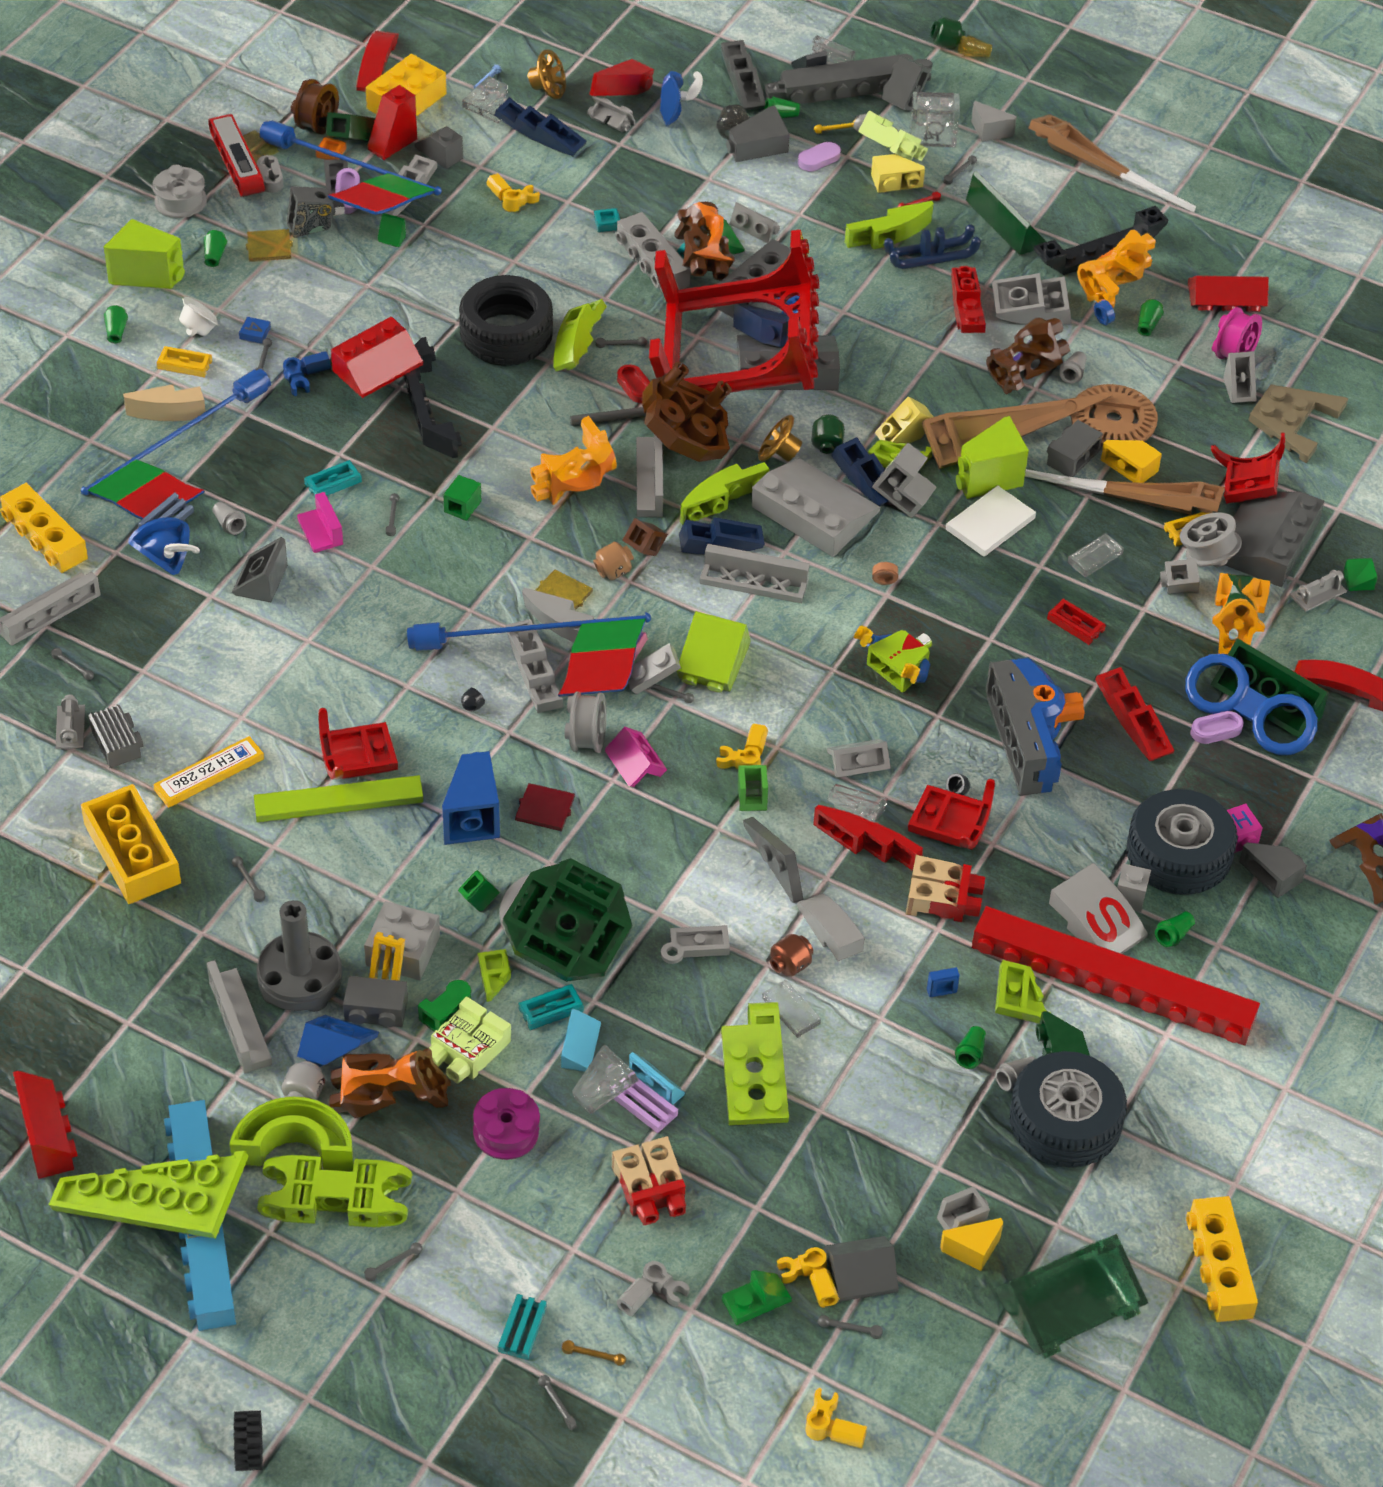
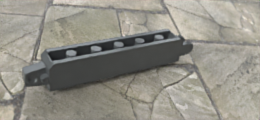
(836, 80)

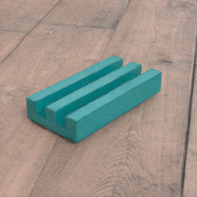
(335, 481)
(553, 1010)
(529, 1305)

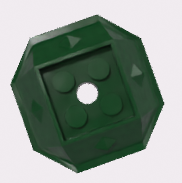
(571, 896)

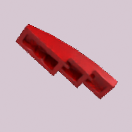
(1134, 715)
(859, 833)

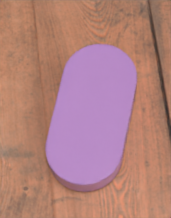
(819, 156)
(346, 179)
(1217, 727)

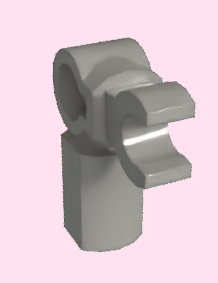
(653, 1279)

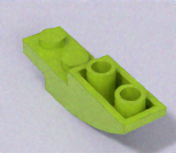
(898, 225)
(575, 334)
(714, 492)

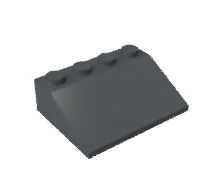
(754, 353)
(1274, 534)

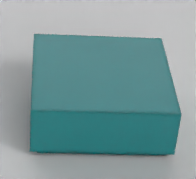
(606, 219)

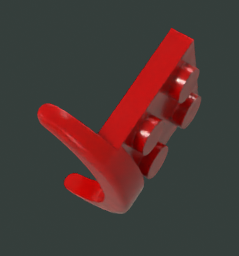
(1251, 476)
(356, 749)
(952, 816)

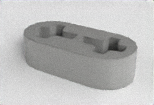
(272, 173)

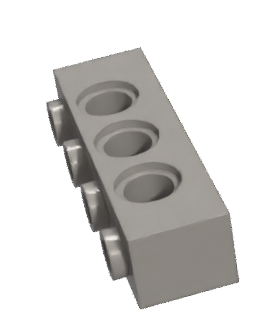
(642, 242)

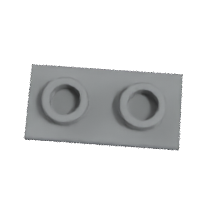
(620, 117)
(753, 223)
(1319, 591)
(70, 724)

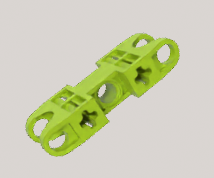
(334, 1191)

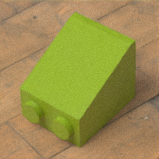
(144, 257)
(993, 460)
(713, 652)

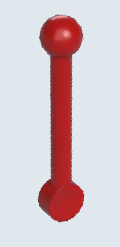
(936, 196)

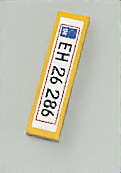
(208, 771)

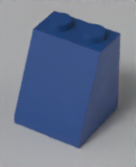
(471, 801)

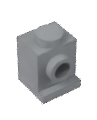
(1183, 569)

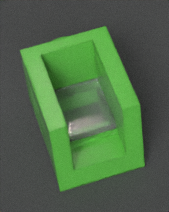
(752, 787)

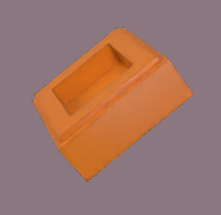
(332, 145)

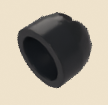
(472, 700)
(956, 781)

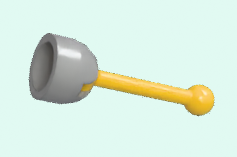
(856, 125)

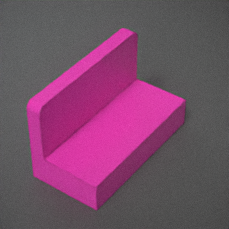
(321, 525)
(634, 756)

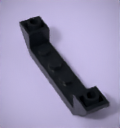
(1067, 261)
(435, 436)

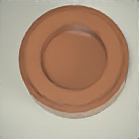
(885, 573)

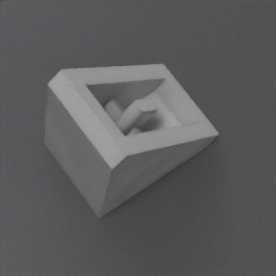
(992, 122)
(1240, 377)

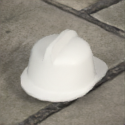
(197, 318)

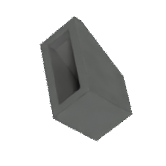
(442, 146)
(1273, 866)

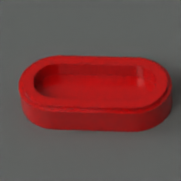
(632, 381)

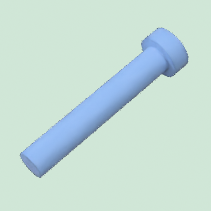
(496, 69)

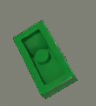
(757, 1297)

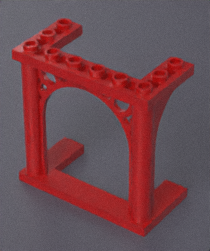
(791, 279)

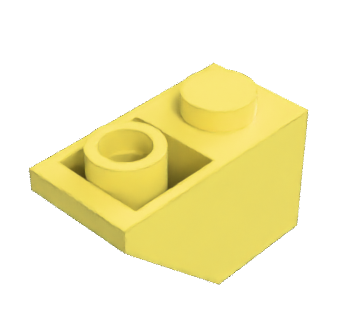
(896, 173)
(905, 423)

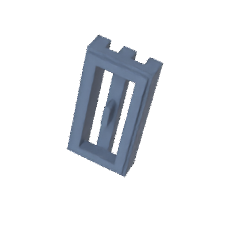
(168, 509)

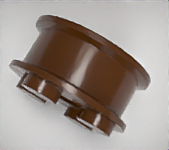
(313, 104)

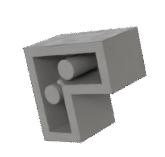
(903, 483)

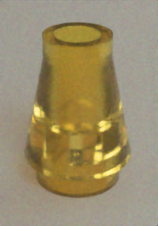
(973, 47)

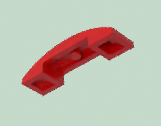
(375, 57)
(1343, 678)

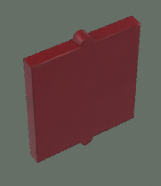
(545, 807)

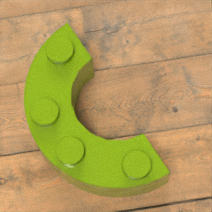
(294, 1121)

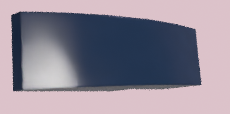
(860, 468)
(720, 532)

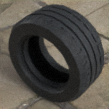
(506, 343)

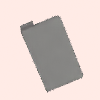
(860, 757)

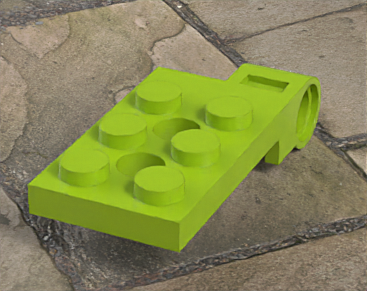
(758, 1043)

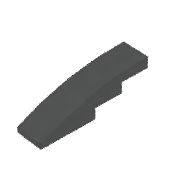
(743, 75)

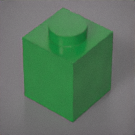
(462, 497)

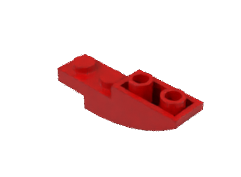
(967, 300)

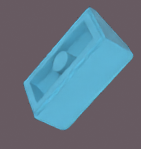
(580, 1041)
(655, 1079)

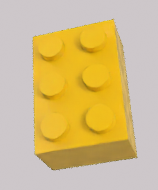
(414, 75)

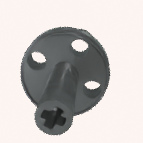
(298, 964)

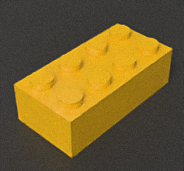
(131, 844)

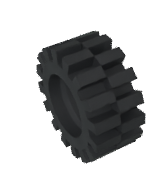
(248, 1440)

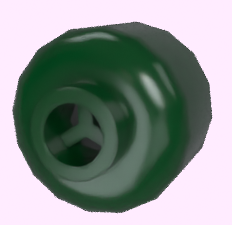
(946, 32)
(827, 433)

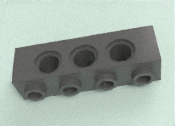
(759, 264)

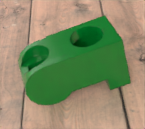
(439, 1011)

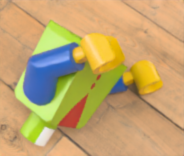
(897, 656)

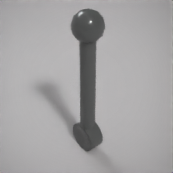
(948, 179)
(267, 342)
(601, 342)
(391, 530)
(57, 654)
(688, 697)
(259, 895)
(371, 1273)
(875, 1331)
(544, 1381)

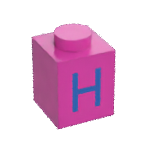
(1247, 826)

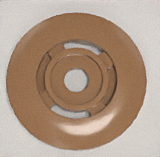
(1123, 402)

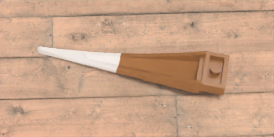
(1072, 143)
(1171, 496)

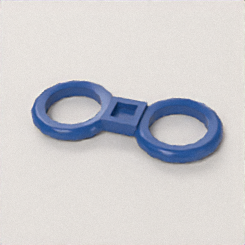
(1251, 704)

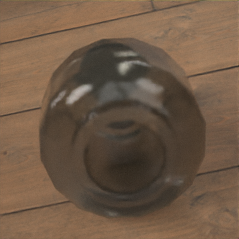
(730, 117)

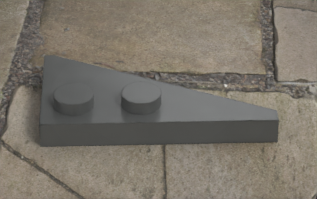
(778, 856)

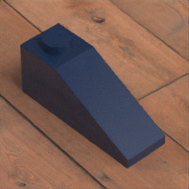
(761, 324)

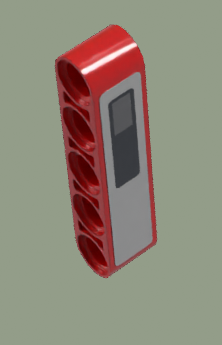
(236, 155)

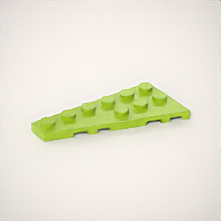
(159, 1195)

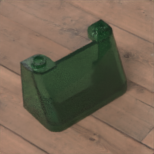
(1073, 1295)

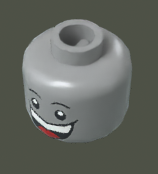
(303, 1080)

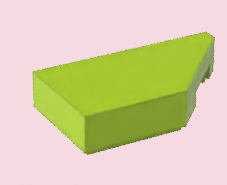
(494, 971)

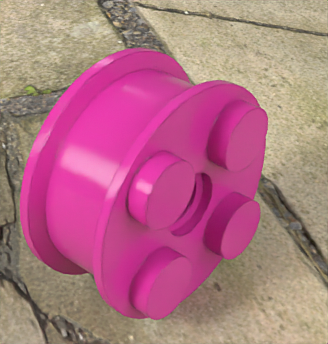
(1237, 333)

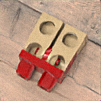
(943, 888)
(650, 1180)

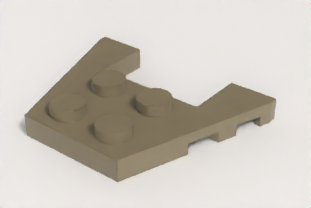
(1286, 411)

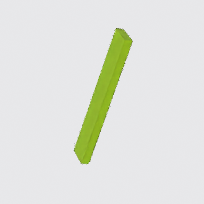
(338, 798)

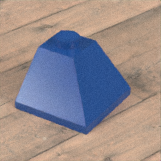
(331, 1038)

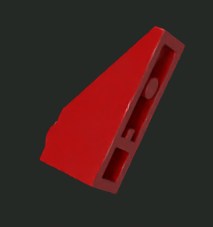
(622, 79)

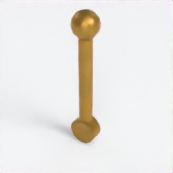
(568, 1348)

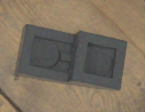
(331, 170)

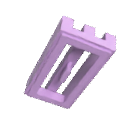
(649, 1101)

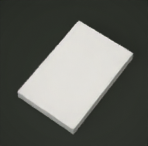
(990, 521)

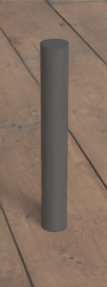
(609, 415)

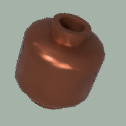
(791, 954)

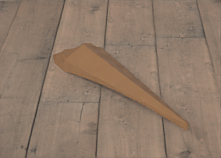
(952, 430)

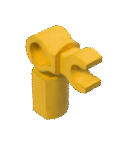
(511, 198)
(751, 753)
(813, 1264)
(820, 1425)

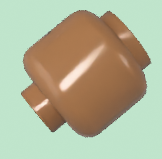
(613, 561)

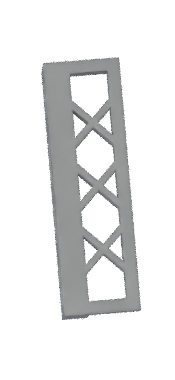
(649, 477)
(756, 569)
(49, 607)
(239, 1018)

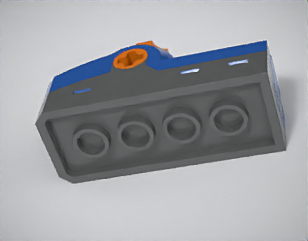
(1028, 718)

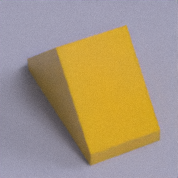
(972, 1242)

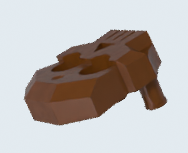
(687, 416)

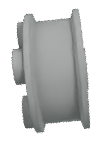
(179, 192)
(1211, 539)
(587, 721)

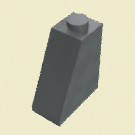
(759, 136)

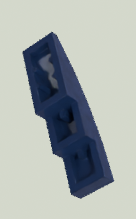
(542, 129)

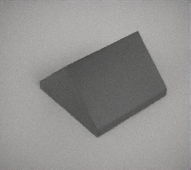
(263, 572)
(862, 1268)

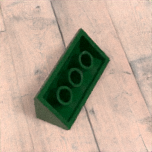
(1002, 216)
(1271, 679)

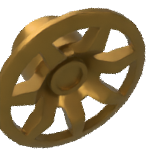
(544, 75)
(783, 444)

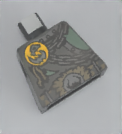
(311, 210)

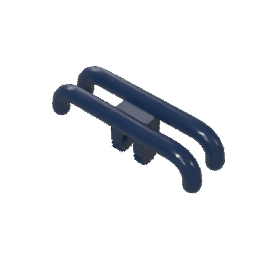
(933, 251)

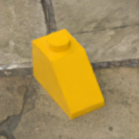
(1131, 459)

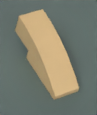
(165, 404)

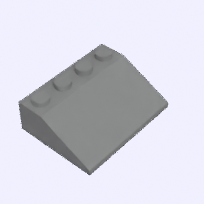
(812, 505)

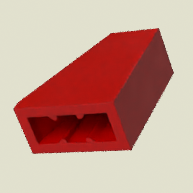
(394, 123)

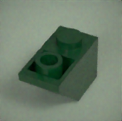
(349, 127)
(1059, 1035)

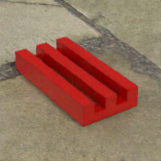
(1073, 623)

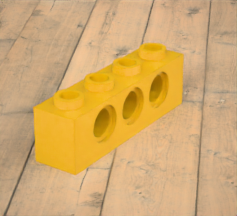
(43, 528)
(1240, 1299)

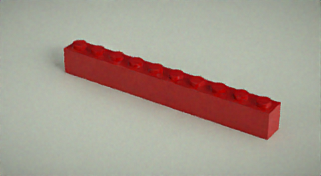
(1116, 975)

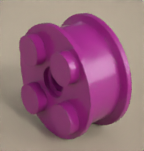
(506, 1123)

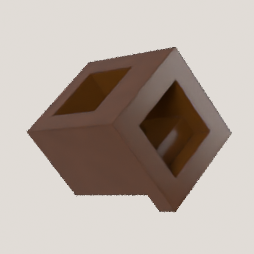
(645, 537)

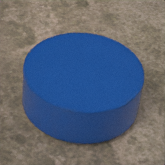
(1104, 312)

